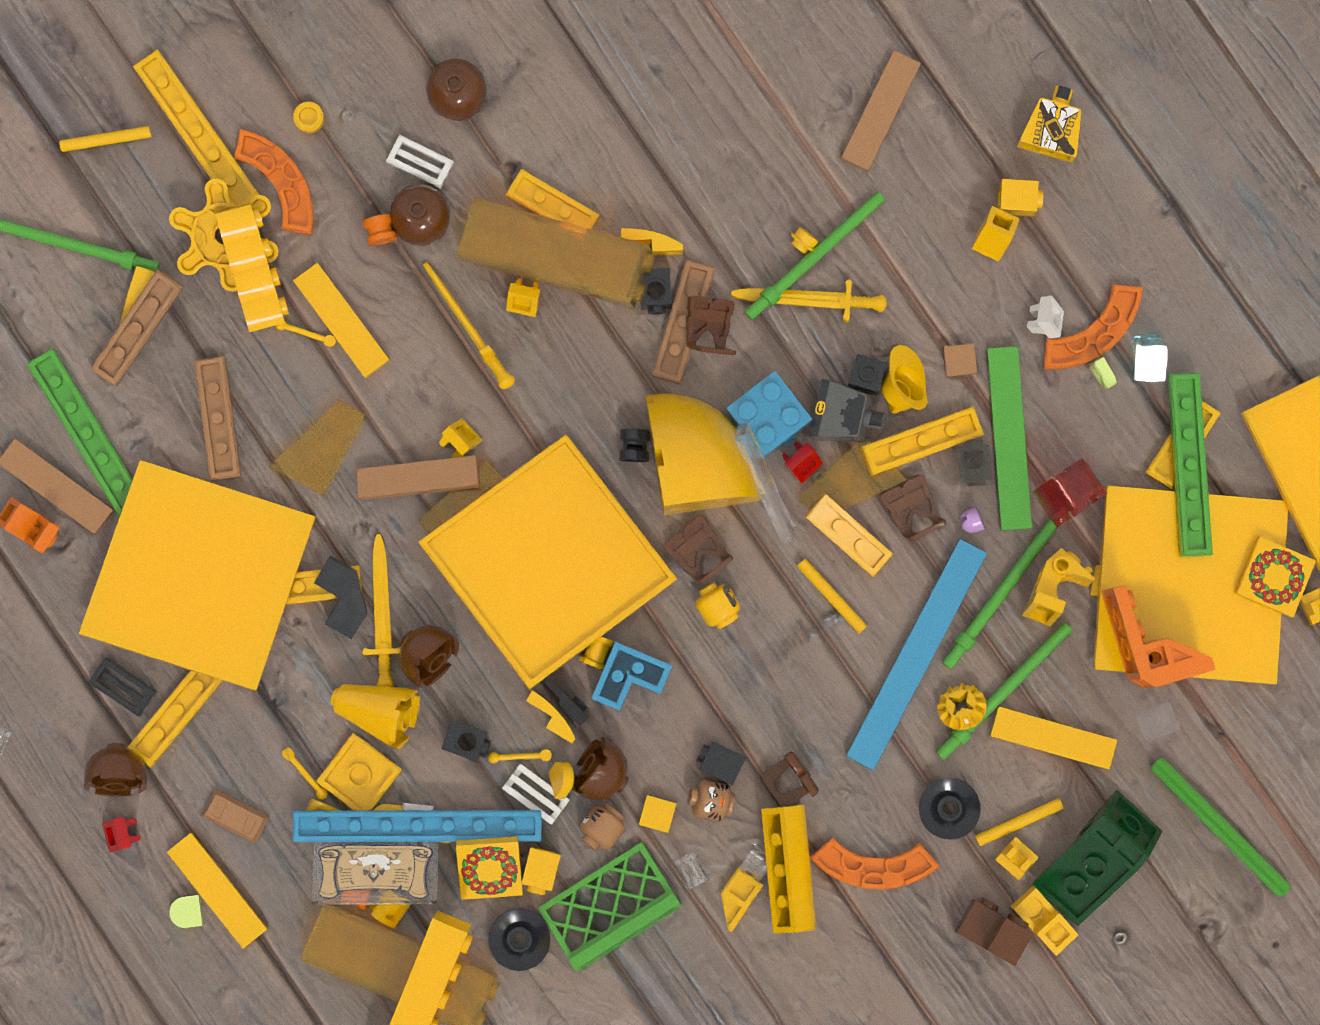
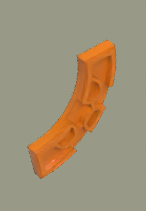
(284, 175)
(1100, 336)
(874, 872)

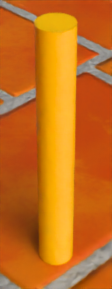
(105, 138)
(832, 596)
(1019, 822)

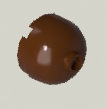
(456, 89)
(419, 214)
(425, 654)
(115, 771)
(602, 771)

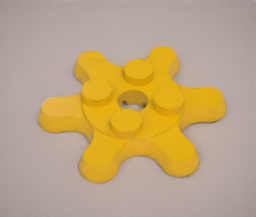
(202, 227)

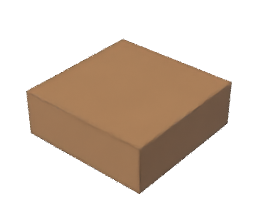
(960, 360)

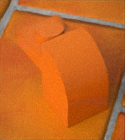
(28, 525)

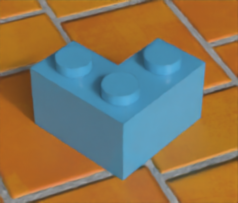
(629, 667)

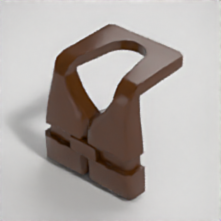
(711, 316)
(909, 500)
(692, 544)
(791, 797)

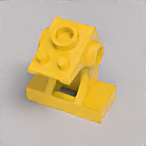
(1044, 602)

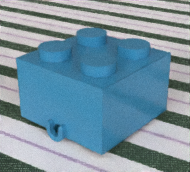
(771, 413)

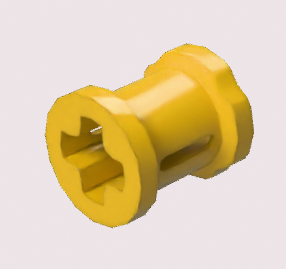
(596, 653)

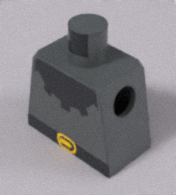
(844, 414)

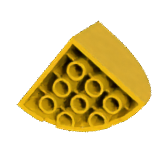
(697, 456)

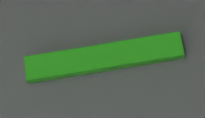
(82, 427)
(1009, 438)
(1189, 465)

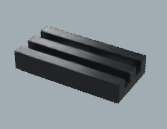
(144, 701)

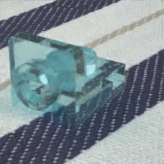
(1149, 357)

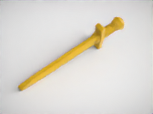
(819, 299)
(487, 353)
(383, 642)

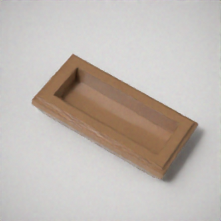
(235, 816)

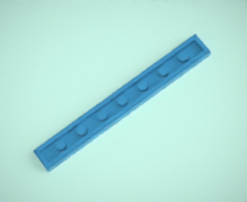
(916, 654)
(414, 825)

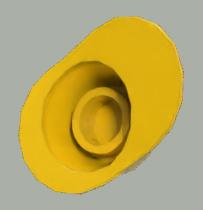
(905, 382)

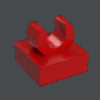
(803, 462)
(117, 834)

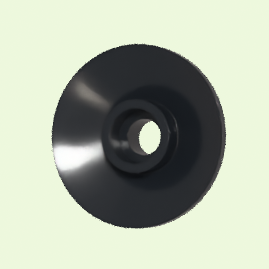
(965, 813)
(517, 956)

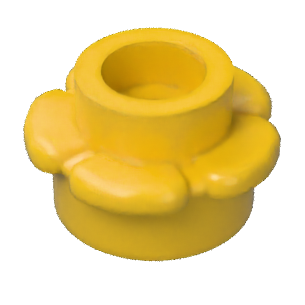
(804, 240)

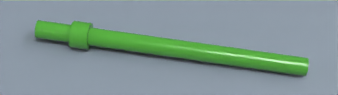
(126, 259)
(771, 295)
(965, 640)
(963, 736)

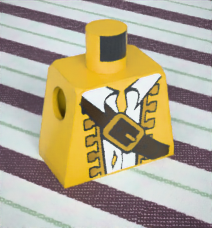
(1053, 127)

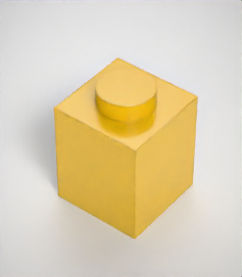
(1019, 197)
(995, 233)
(541, 870)

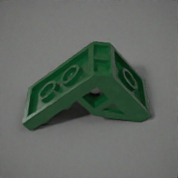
(1100, 858)

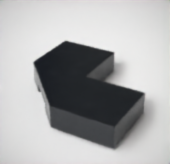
(345, 584)

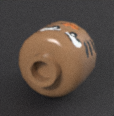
(711, 800)
(602, 827)

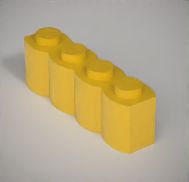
(250, 267)

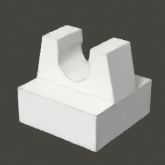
(1048, 316)

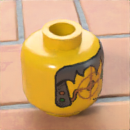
(717, 605)

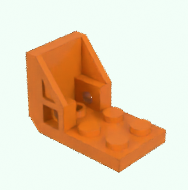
(1169, 658)

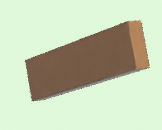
(880, 111)
(137, 327)
(673, 349)
(217, 418)
(418, 478)
(55, 486)

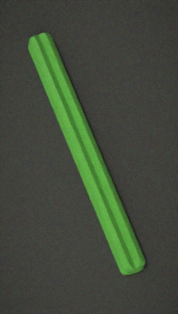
(1220, 827)

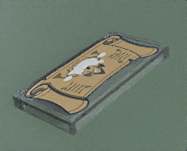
(375, 873)

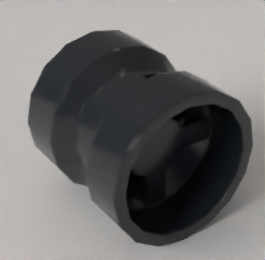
(634, 445)

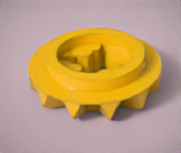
(964, 718)

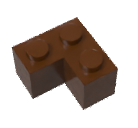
(994, 932)

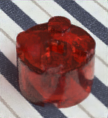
(1069, 492)

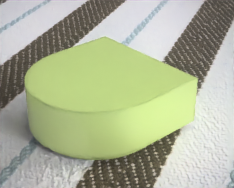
(1103, 373)
(187, 912)

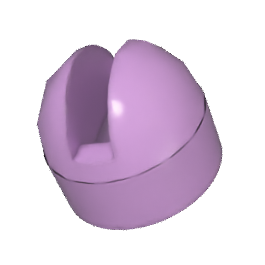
(972, 521)

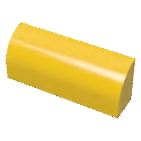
(788, 869)

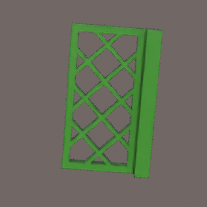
(625, 929)

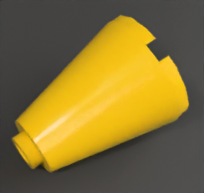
(378, 710)

